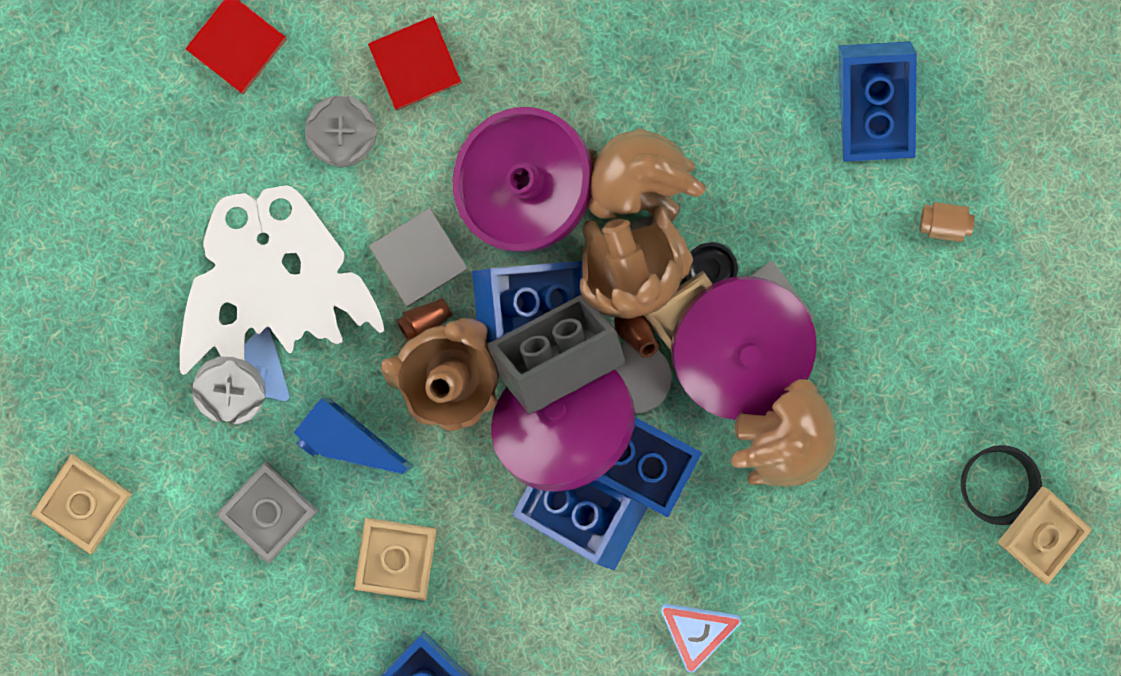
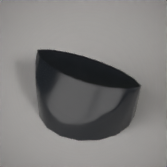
(715, 260)

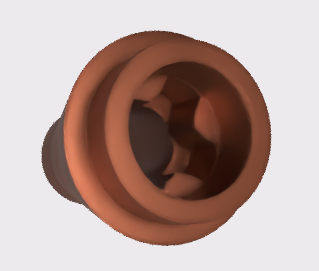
(423, 317)
(637, 334)

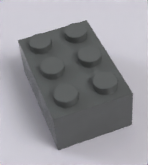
(556, 354)

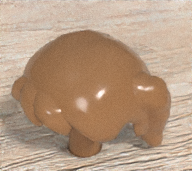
(640, 173)
(633, 270)
(446, 374)
(790, 442)

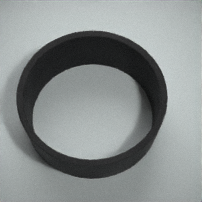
(1033, 474)

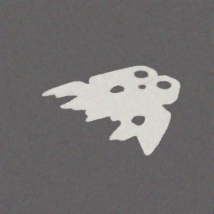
(262, 287)

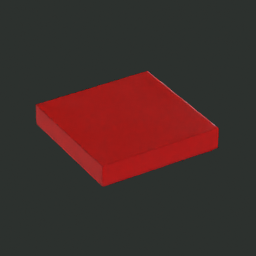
(236, 44)
(414, 63)

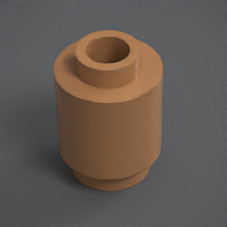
(946, 221)

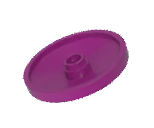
(522, 179)
(742, 346)
(567, 439)

